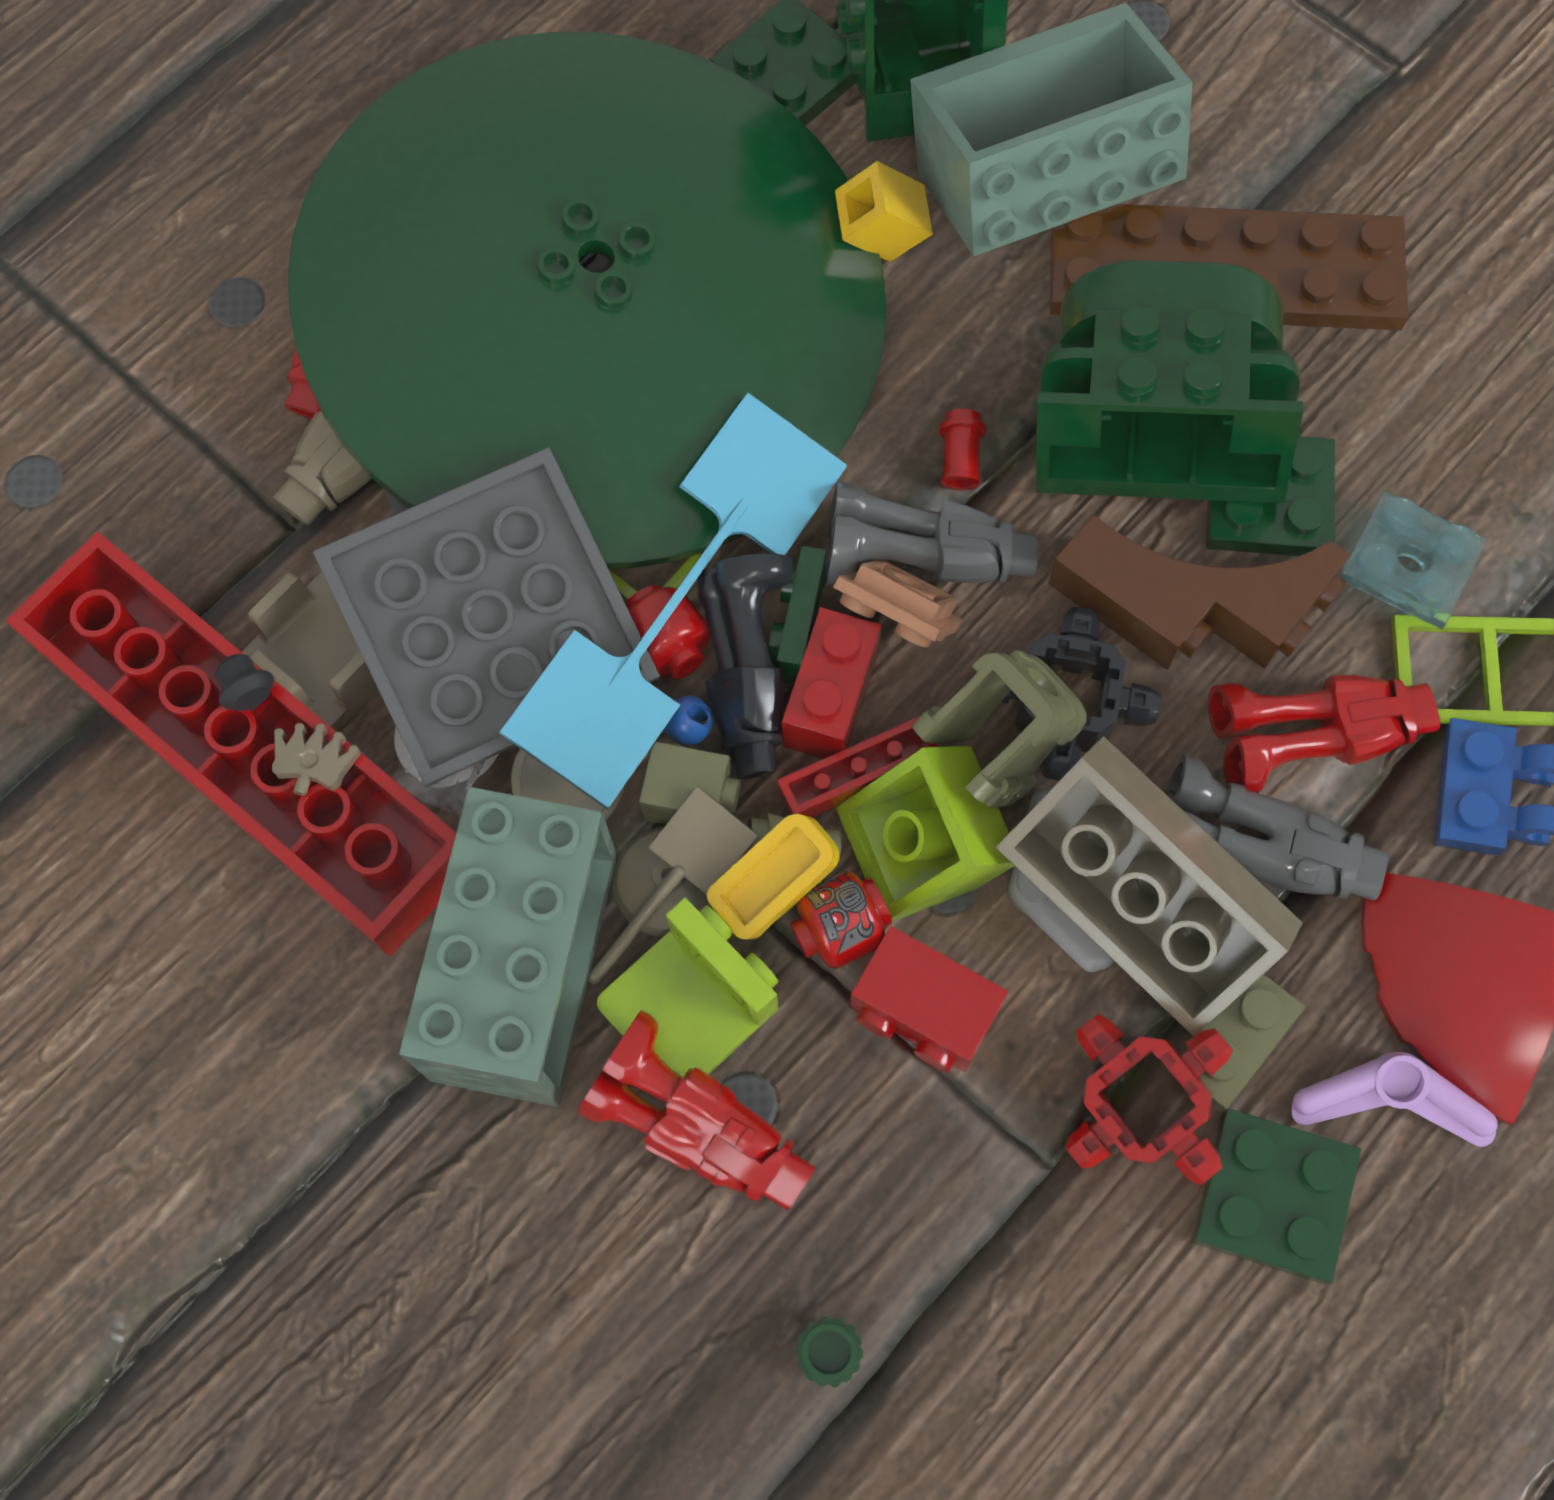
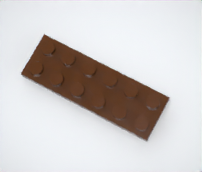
(1321, 264)

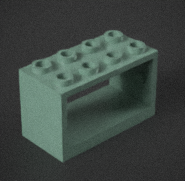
(1051, 128)
(511, 947)

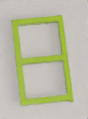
(1487, 629)

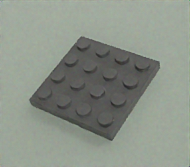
(472, 605)

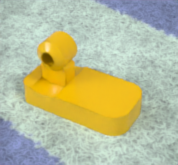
(773, 876)

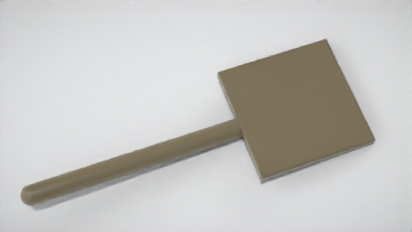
(699, 845)

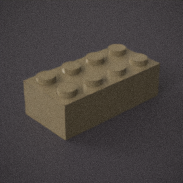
(1151, 887)

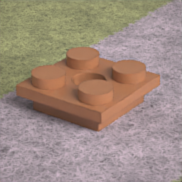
(916, 605)

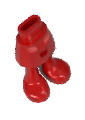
(1356, 714)

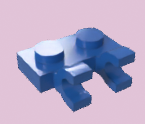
(1478, 785)

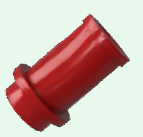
(961, 449)

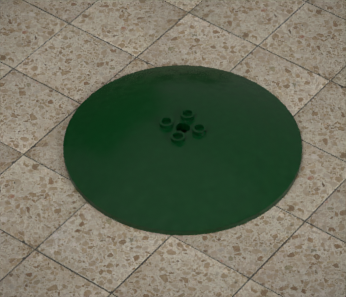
(464, 333)

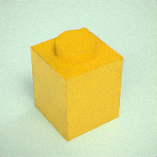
(883, 211)

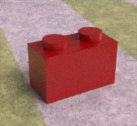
(831, 684)
(926, 1001)

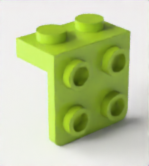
(696, 990)

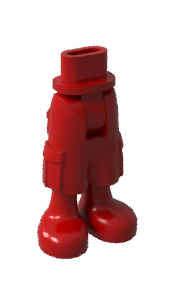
(700, 1124)

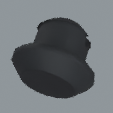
(242, 683)

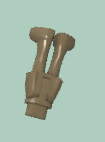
(318, 473)

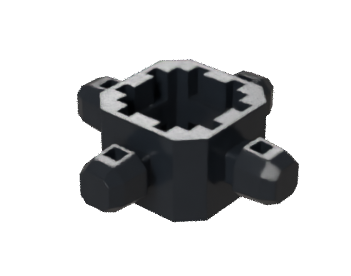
(1078, 650)

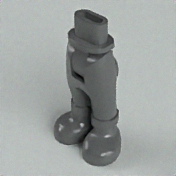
(1300, 847)

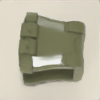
(1057, 721)

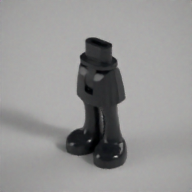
(747, 688)

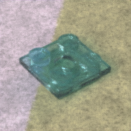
(1440, 547)

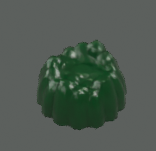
(829, 1351)

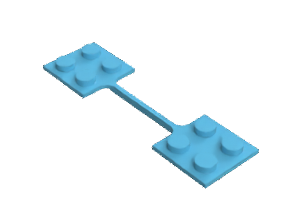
(594, 711)

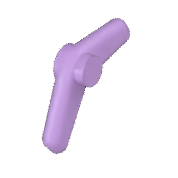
(1402, 1083)

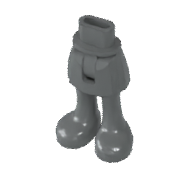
(951, 544)

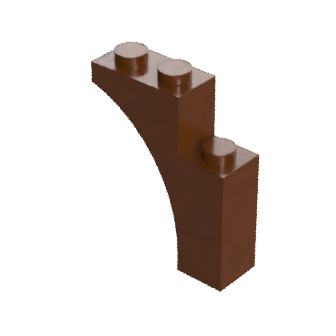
(1176, 604)

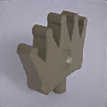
(313, 758)

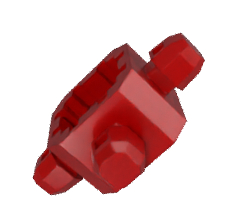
(1092, 1143)

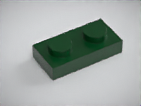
(803, 594)

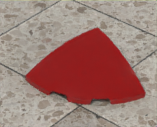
(1465, 983)

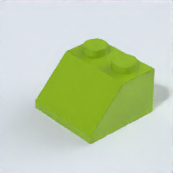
(925, 831)

